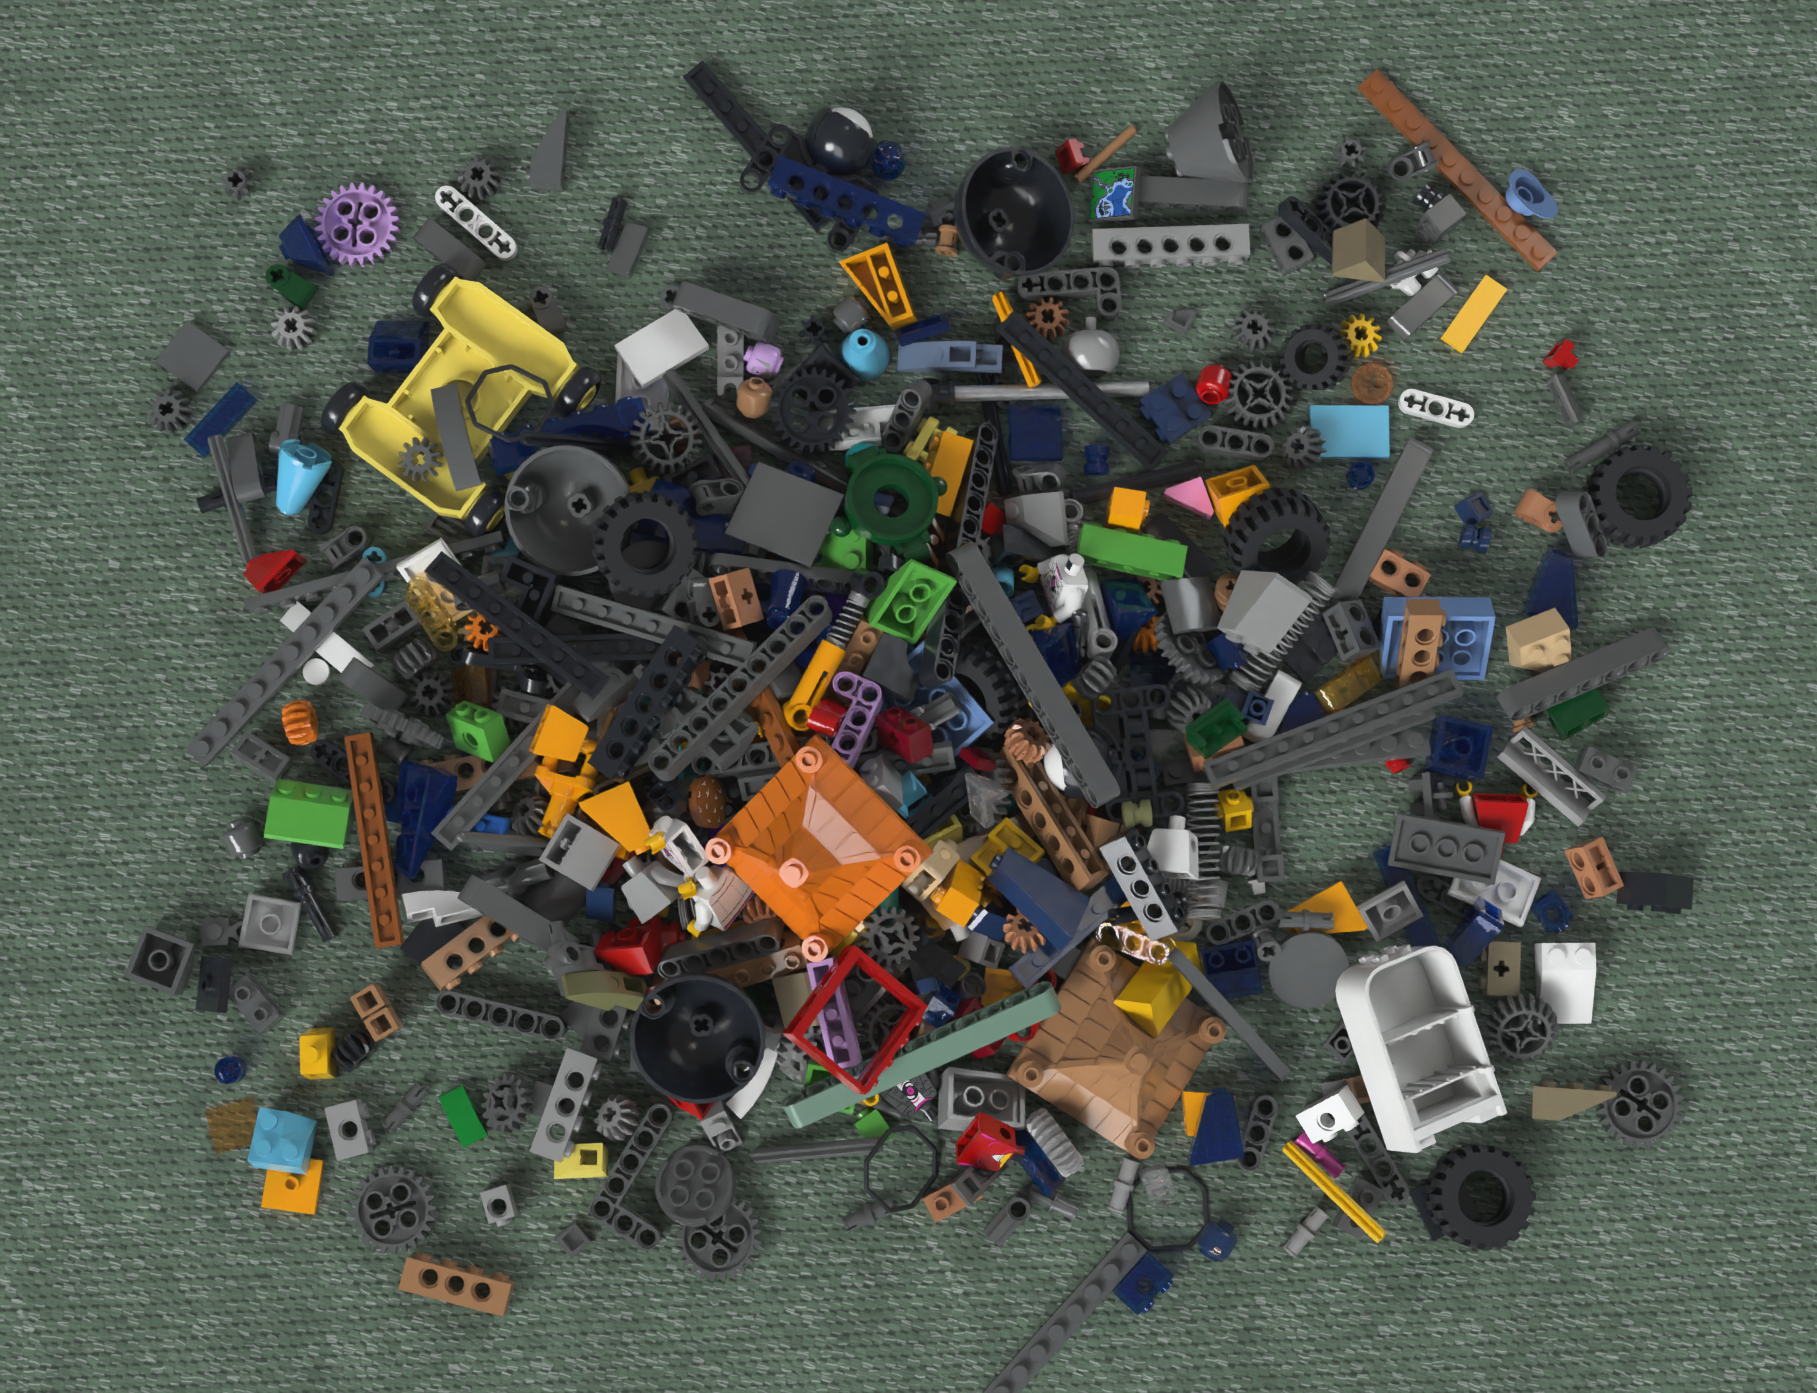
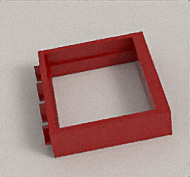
(821, 994)

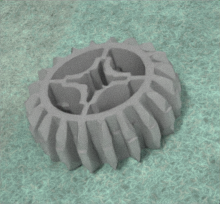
(1054, 1142)

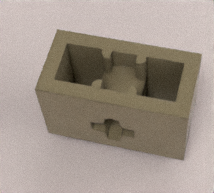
(1502, 983)

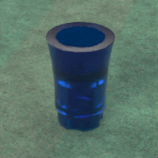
(785, 596)

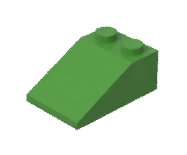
(846, 552)
(909, 600)

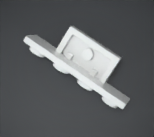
(866, 427)

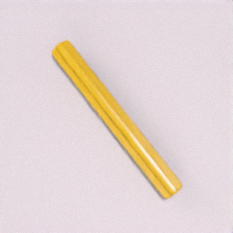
(1334, 1191)

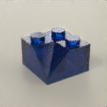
(1458, 748)

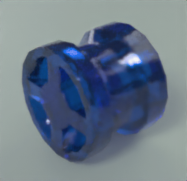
(1363, 471)

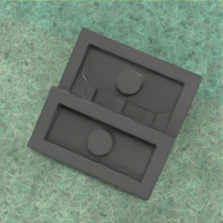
(1190, 604)

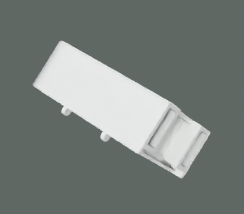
(1417, 1044)

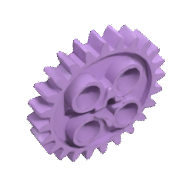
(380, 226)

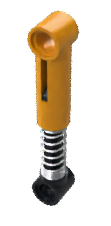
(831, 651)

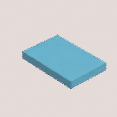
(1352, 431)

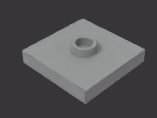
(270, 924)

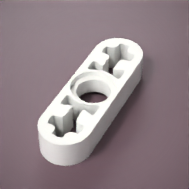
(1445, 402)

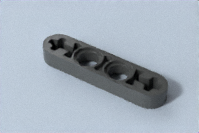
(1377, 1155)

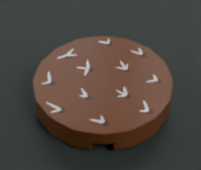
(707, 802)

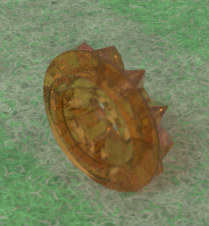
(1383, 380)

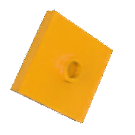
(294, 1190)

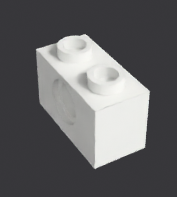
(1341, 1105)

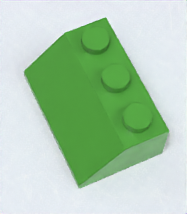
(310, 814)

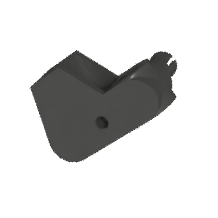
(572, 957)

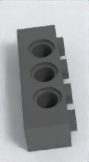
(349, 886)

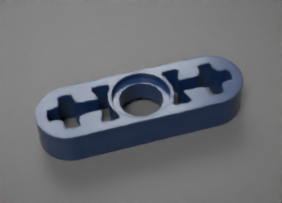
(921, 986)

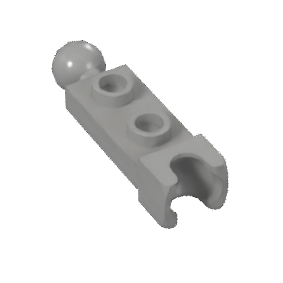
(729, 360)

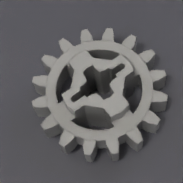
(799, 1057)

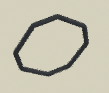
(523, 372)
(926, 1186)
(1169, 1247)

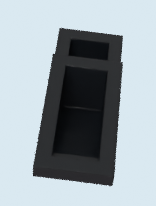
(1196, 561)

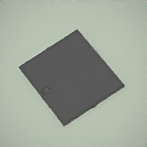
(785, 514)

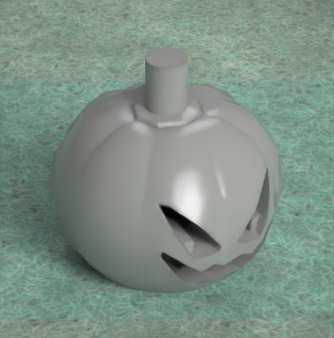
(1092, 350)

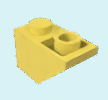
(585, 1162)

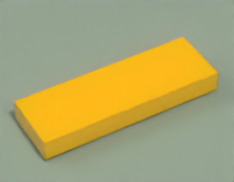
(1473, 314)

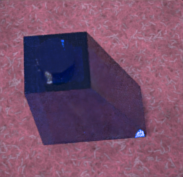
(1554, 588)
(1475, 932)
(1217, 1130)

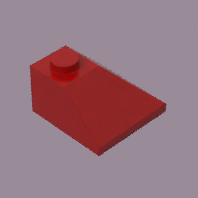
(273, 570)

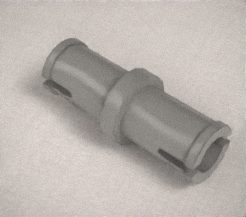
(1123, 1185)
(1305, 1231)

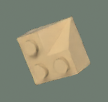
(1539, 642)

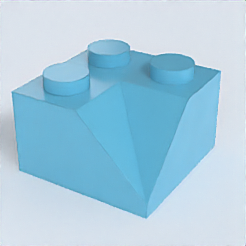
(282, 1141)

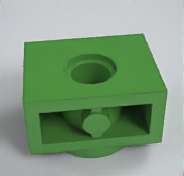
(478, 731)

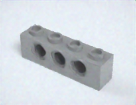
(544, 1142)

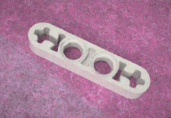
(475, 224)

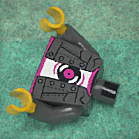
(909, 1098)

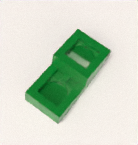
(462, 1115)

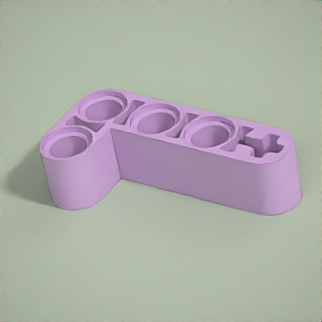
(857, 708)

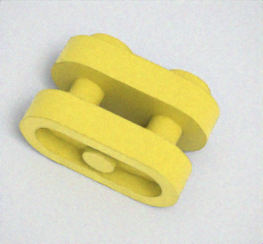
(927, 429)

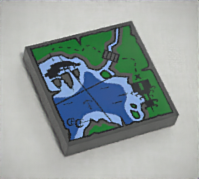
(1114, 194)

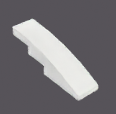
(333, 649)

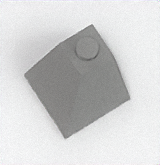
(1040, 515)

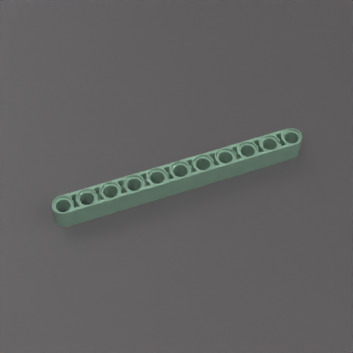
(928, 1052)

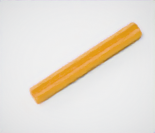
(1029, 370)

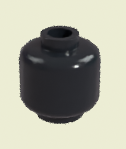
(308, 855)

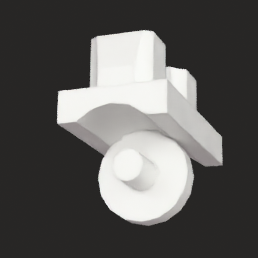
(1410, 285)

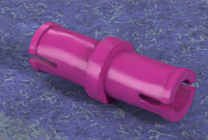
(1320, 1155)

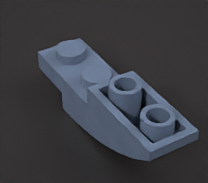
(950, 356)

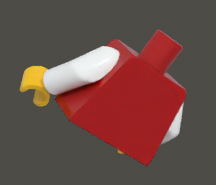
(1499, 811)

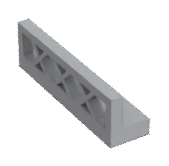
(1547, 778)

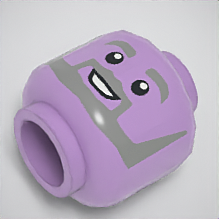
(763, 360)

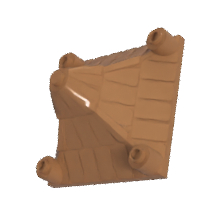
(1104, 1063)

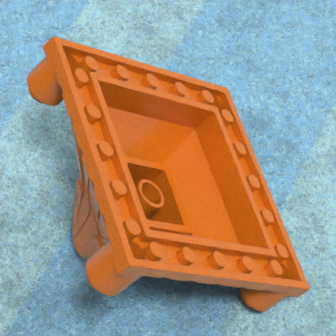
(819, 847)

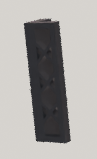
(942, 800)

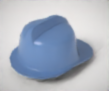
(1528, 196)

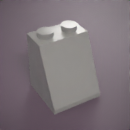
(1262, 610)

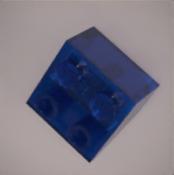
(397, 345)
(1232, 969)

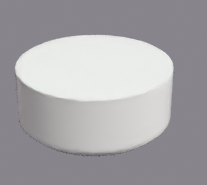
(316, 672)

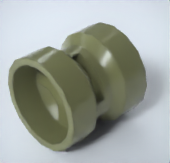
(1137, 813)

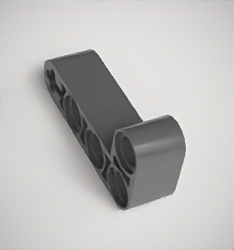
(1070, 291)
(727, 312)

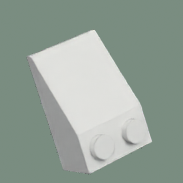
(1566, 979)

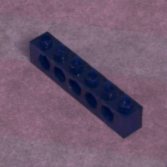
(836, 188)

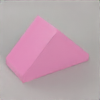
(1191, 496)

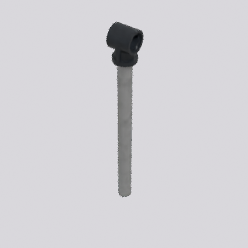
(949, 393)

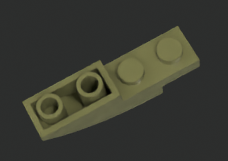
(605, 989)

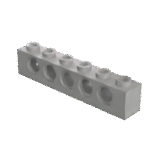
(1234, 235)

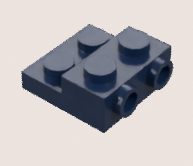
(1173, 409)

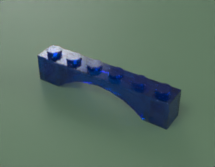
(603, 419)

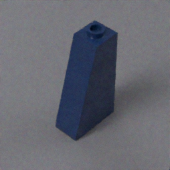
(1039, 896)

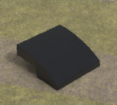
(428, 939)

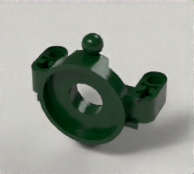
(877, 471)

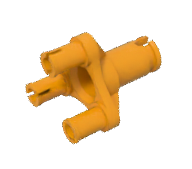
(565, 791)

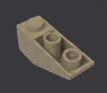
(1560, 1102)

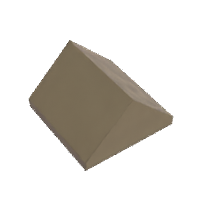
(1359, 252)
(791, 993)

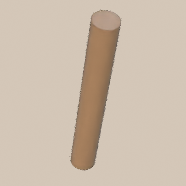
(1106, 153)

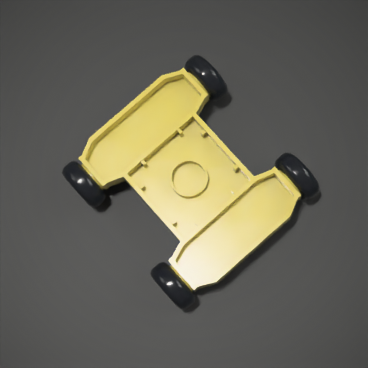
(477, 336)

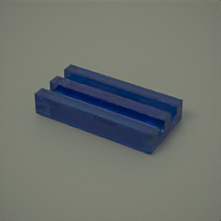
(922, 330)

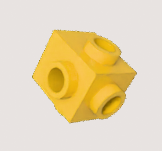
(1234, 810)

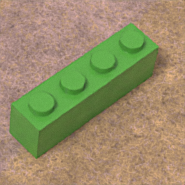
(1131, 552)

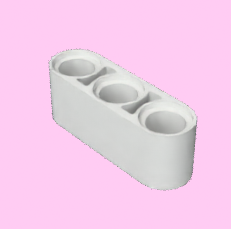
(1283, 692)

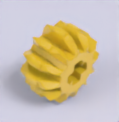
(1369, 338)

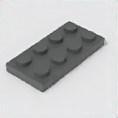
(1446, 848)

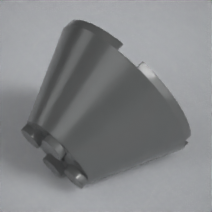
(1209, 139)

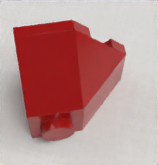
(634, 948)

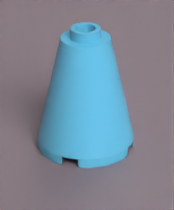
(864, 354)
(299, 474)

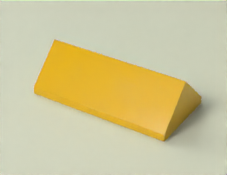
(1157, 991)

